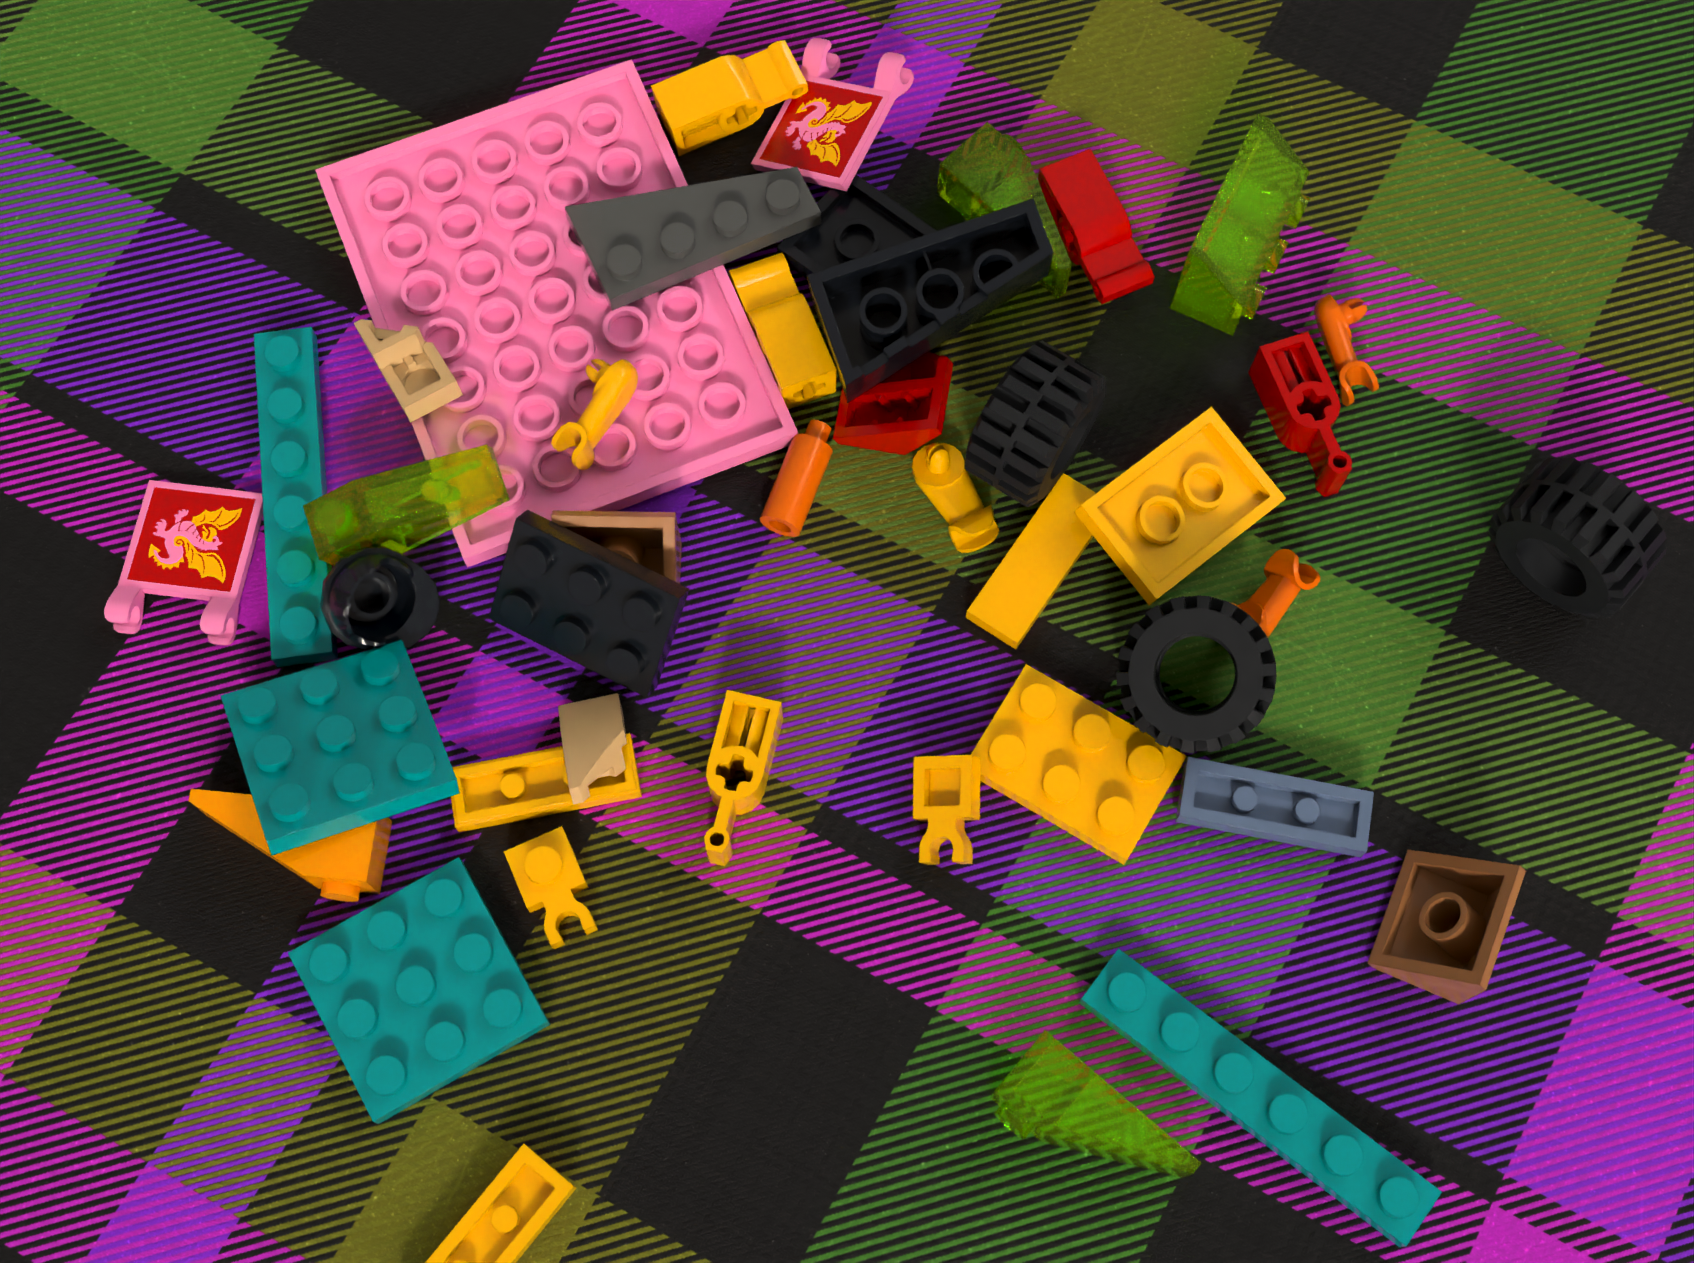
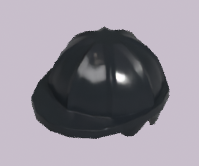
(379, 599)

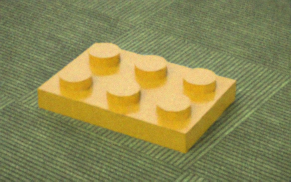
(1179, 505)
(1075, 764)

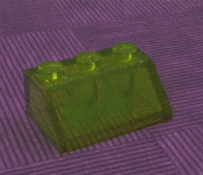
(1243, 231)

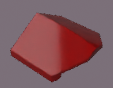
(898, 411)

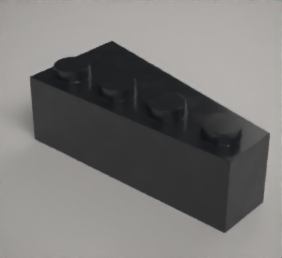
(923, 291)

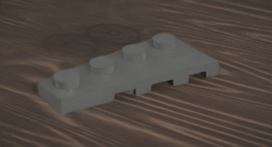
(680, 232)

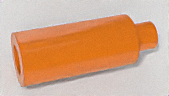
(798, 480)

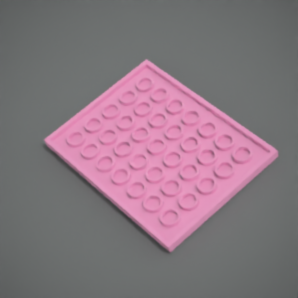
(478, 254)

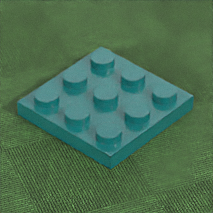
(338, 746)
(418, 990)

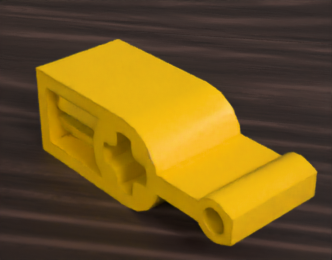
(726, 95)
(785, 330)
(730, 756)

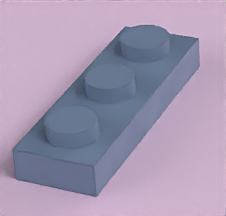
(1275, 807)

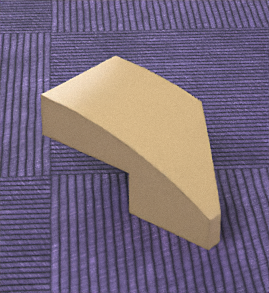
(410, 368)
(592, 742)

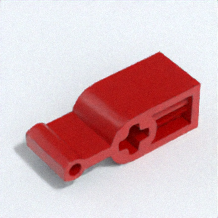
(1094, 226)
(1302, 406)

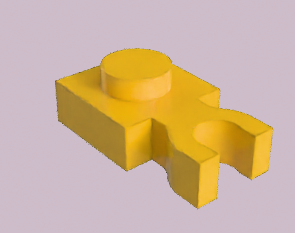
(945, 796)
(549, 879)

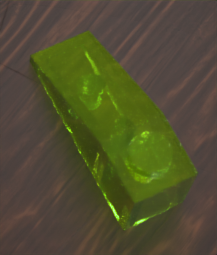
(994, 174)
(406, 504)
(1077, 1109)

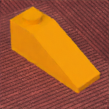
(337, 864)

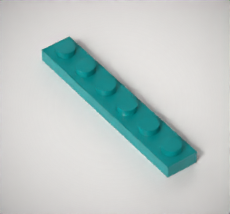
(291, 477)
(1261, 1099)

